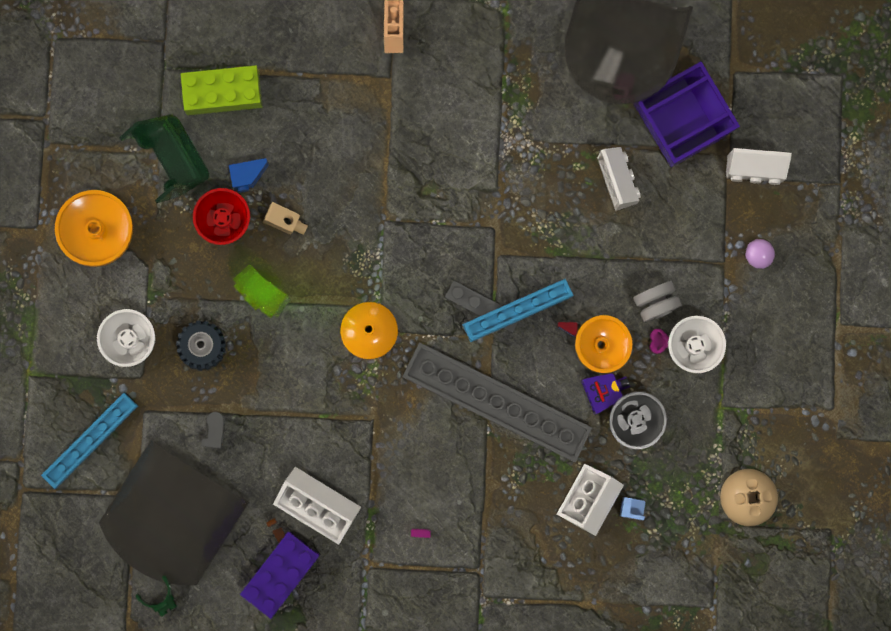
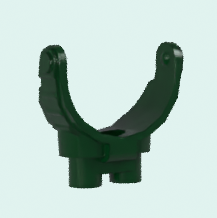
(161, 607)

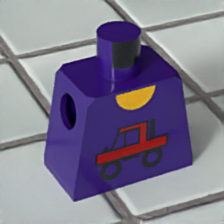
(604, 390)

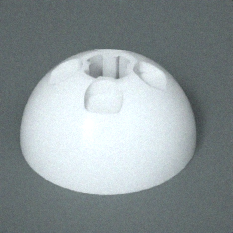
(702, 335)
(115, 337)

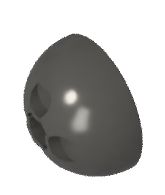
(646, 425)

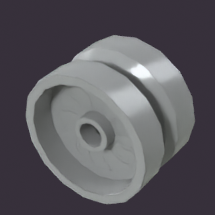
(657, 301)

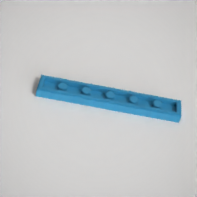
(517, 310)
(89, 440)

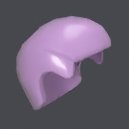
(760, 253)

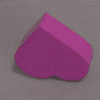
(659, 341)

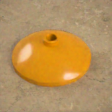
(615, 340)
(371, 344)

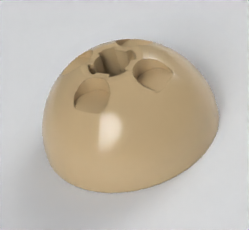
(740, 501)

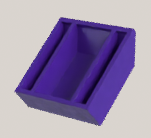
(687, 115)

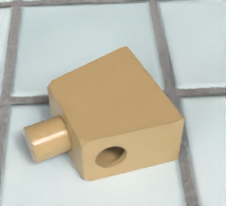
(275, 218)

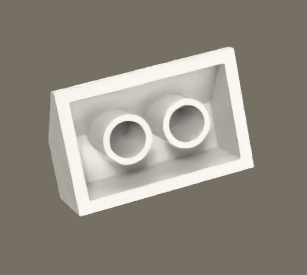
(757, 166)
(618, 177)
(590, 499)

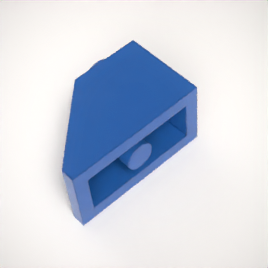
(247, 174)

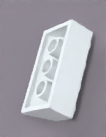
(316, 505)

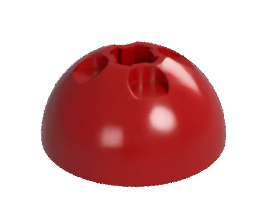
(215, 208)

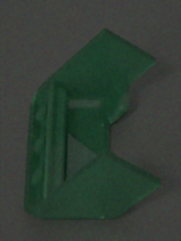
(173, 151)

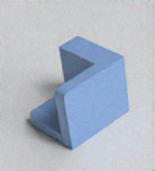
(632, 508)

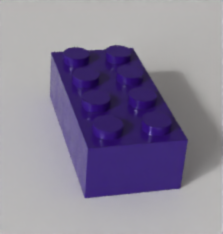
(280, 574)

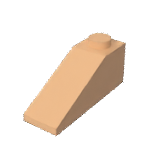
(393, 26)

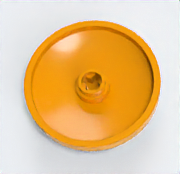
(93, 228)

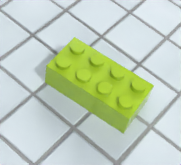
(221, 90)

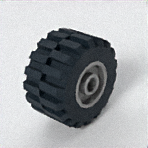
(201, 345)

